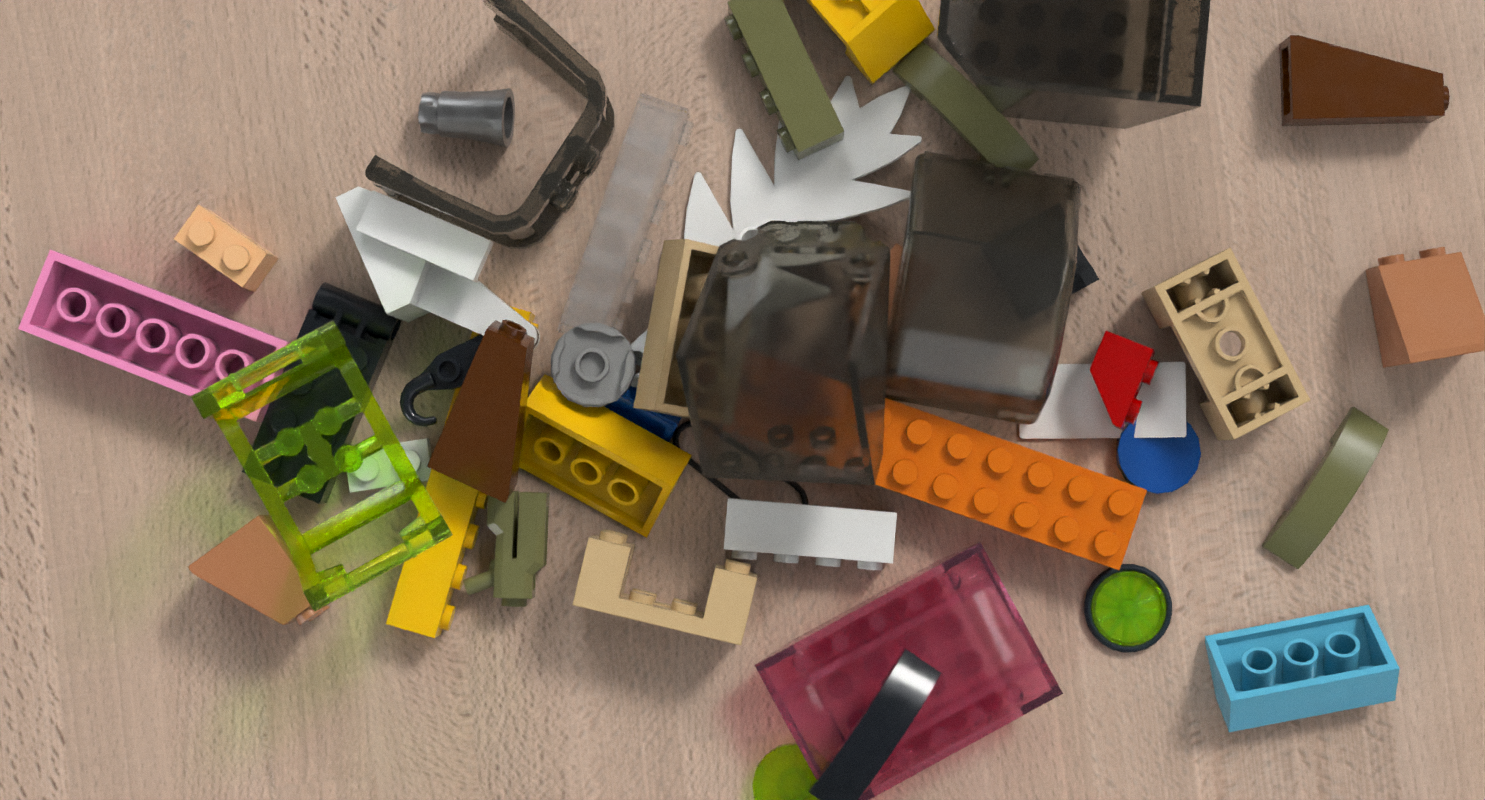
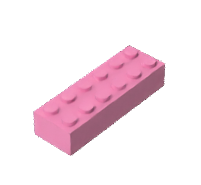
(141, 328)

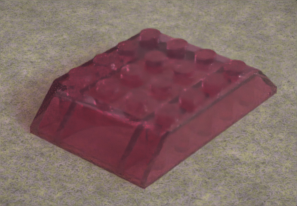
(946, 615)

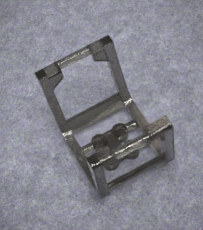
(566, 172)

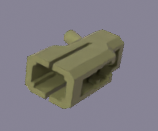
(516, 558)

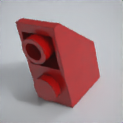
(1119, 374)

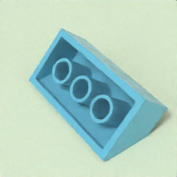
(1301, 668)

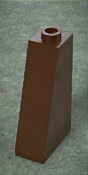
(1352, 87)
(488, 417)

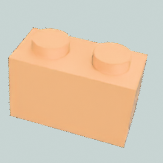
(226, 248)

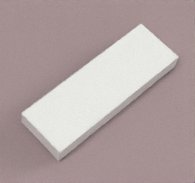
(424, 236)

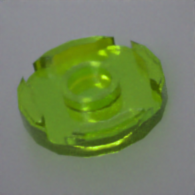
(783, 775)

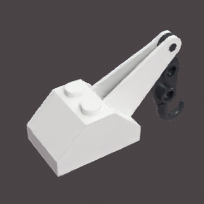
(417, 287)

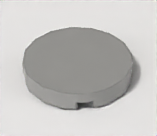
(593, 365)

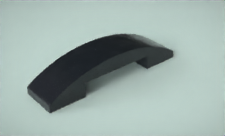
(877, 730)

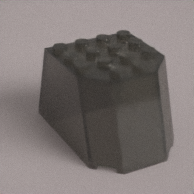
(1081, 57)

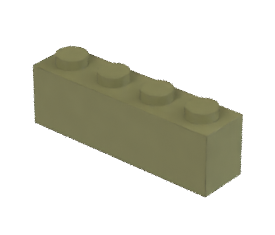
(786, 74)

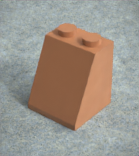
(1425, 308)
(259, 572)

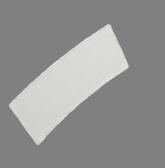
(1079, 412)

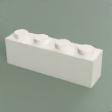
(810, 531)

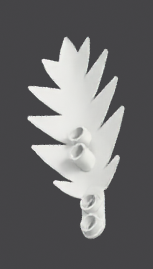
(808, 188)

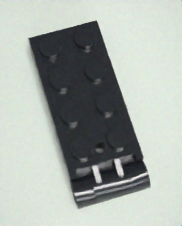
(369, 339)

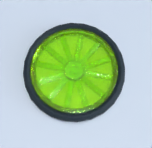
(1128, 608)

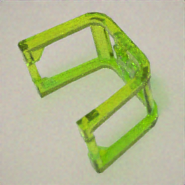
(321, 353)

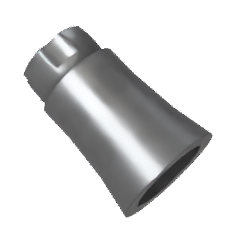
(469, 115)

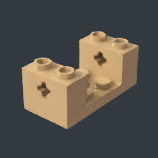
(1240, 388)
(604, 581)

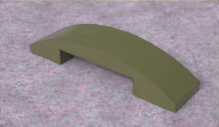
(964, 108)
(1328, 489)

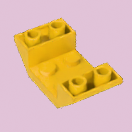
(875, 30)

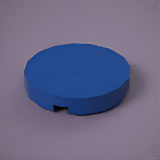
(1158, 463)

